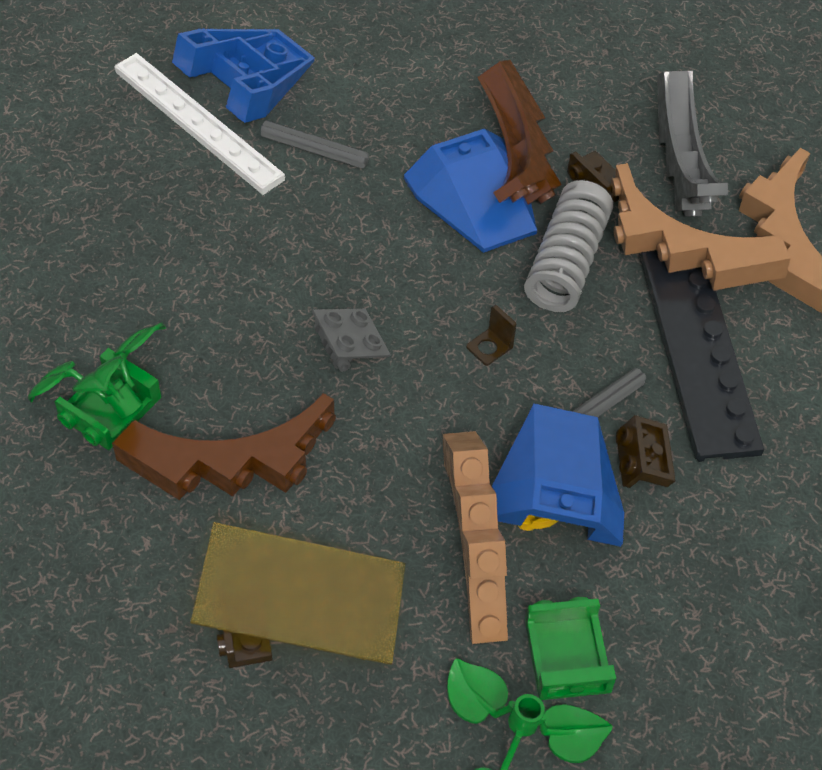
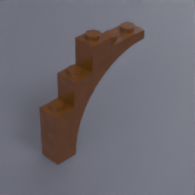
(518, 114)
(229, 464)

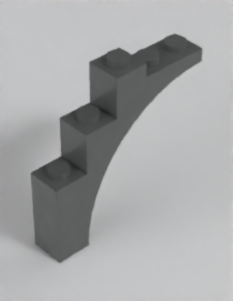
(685, 160)

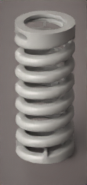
(569, 246)

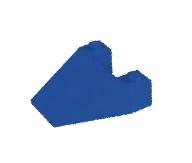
(252, 62)

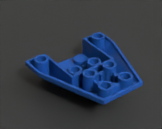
(458, 186)
(561, 474)

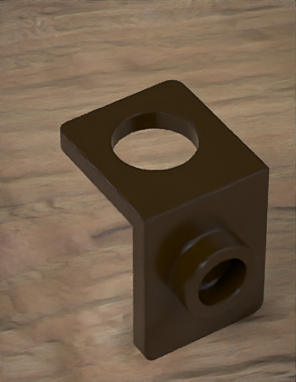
(500, 332)

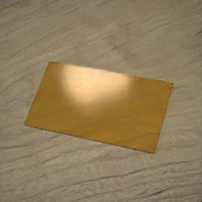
(300, 593)

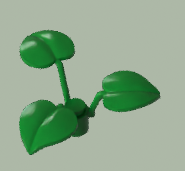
(117, 393)
(571, 730)

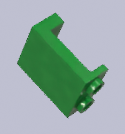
(99, 420)
(568, 649)

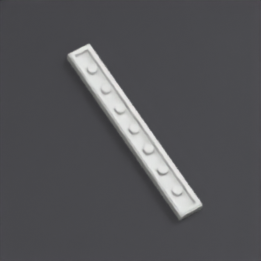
(200, 124)

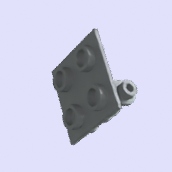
(348, 335)

